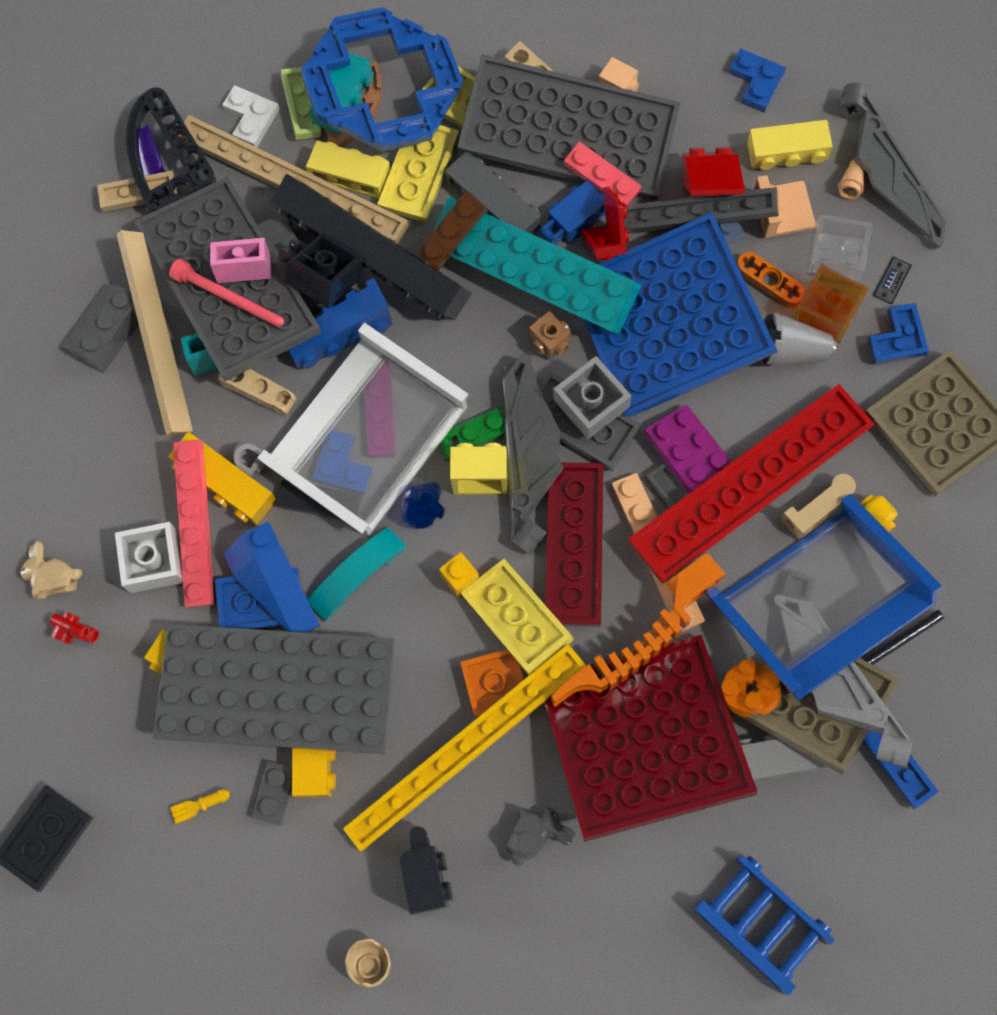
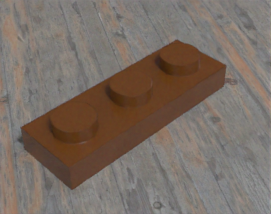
(452, 230)

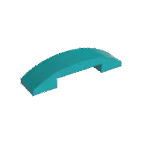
(355, 572)

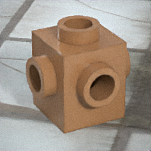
(550, 336)

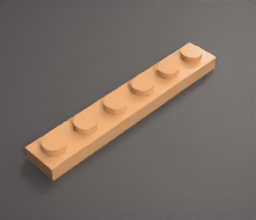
(639, 513)

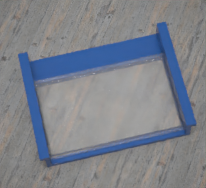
(828, 599)

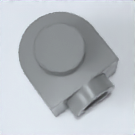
(246, 457)

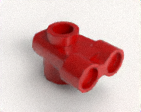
(68, 628)

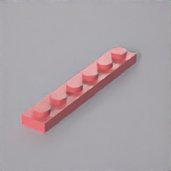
(194, 523)

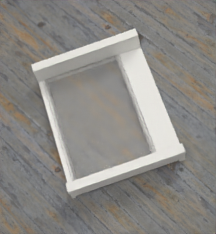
(368, 431)

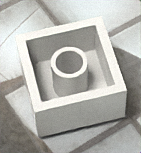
(149, 557)

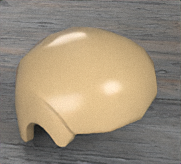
(367, 963)

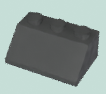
(103, 328)

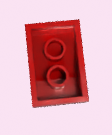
(712, 172)

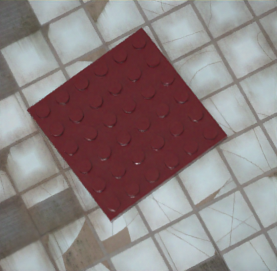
(650, 744)

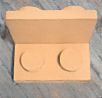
(794, 209)

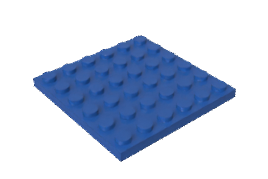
(687, 320)

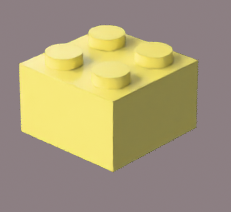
(479, 469)

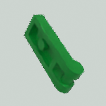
(477, 431)

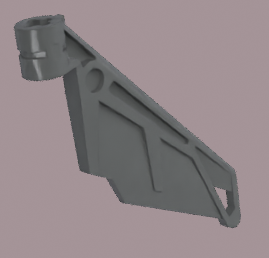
(888, 167)
(531, 451)

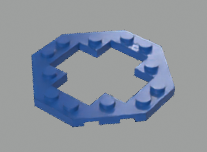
(357, 119)

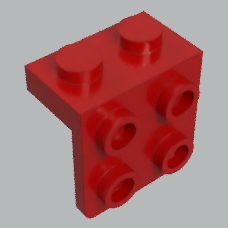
(610, 238)

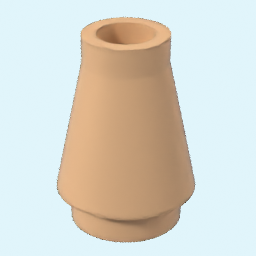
(852, 182)

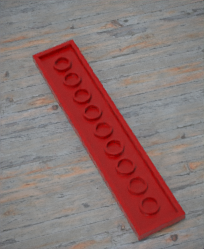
(750, 483)

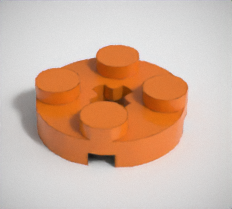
(748, 674)

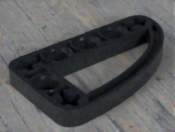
(190, 177)

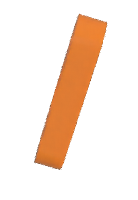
(767, 268)

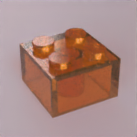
(830, 302)

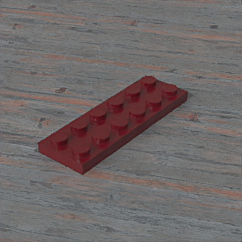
(575, 545)

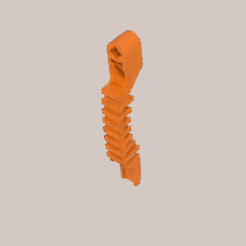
(687, 588)

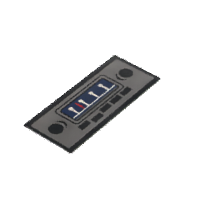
(892, 280)

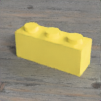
(789, 144)
(349, 168)

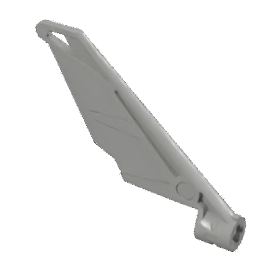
(855, 702)

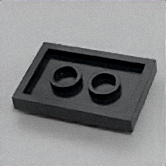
(43, 838)

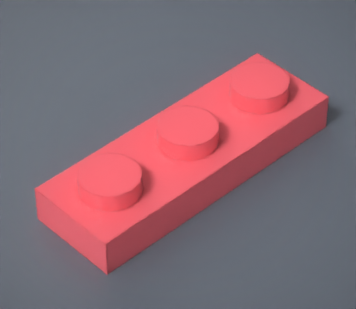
(601, 173)

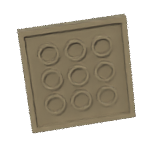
(939, 422)
(816, 735)

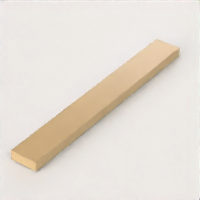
(154, 333)

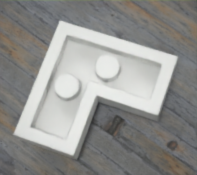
(255, 112)

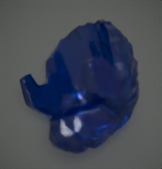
(421, 505)

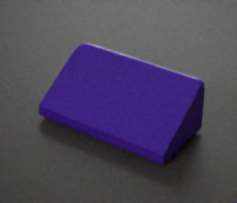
(149, 152)

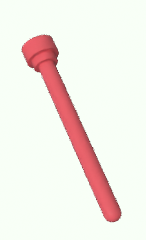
(182, 272)

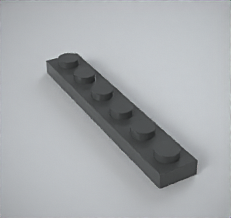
(725, 208)

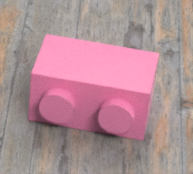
(240, 260)

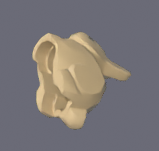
(50, 576)

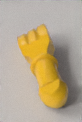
(189, 809)

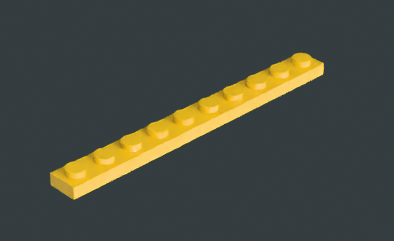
(463, 748)

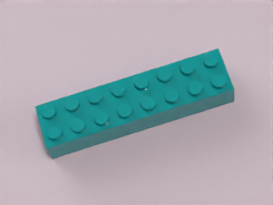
(547, 271)

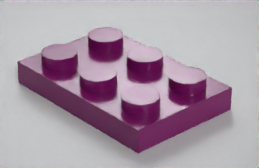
(686, 448)

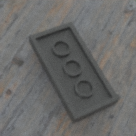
(603, 447)

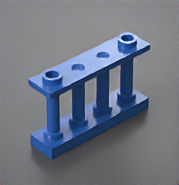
(758, 953)

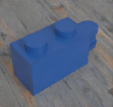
(574, 213)

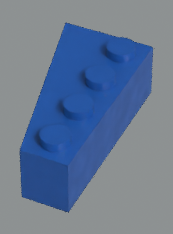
(341, 325)

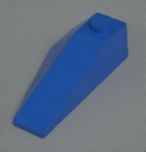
(268, 576)

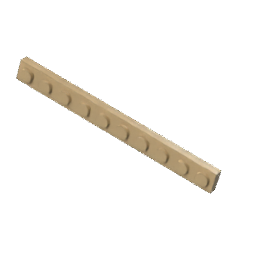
(273, 170)

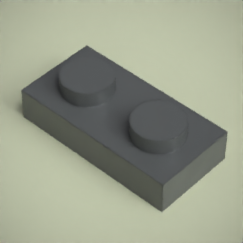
(273, 793)

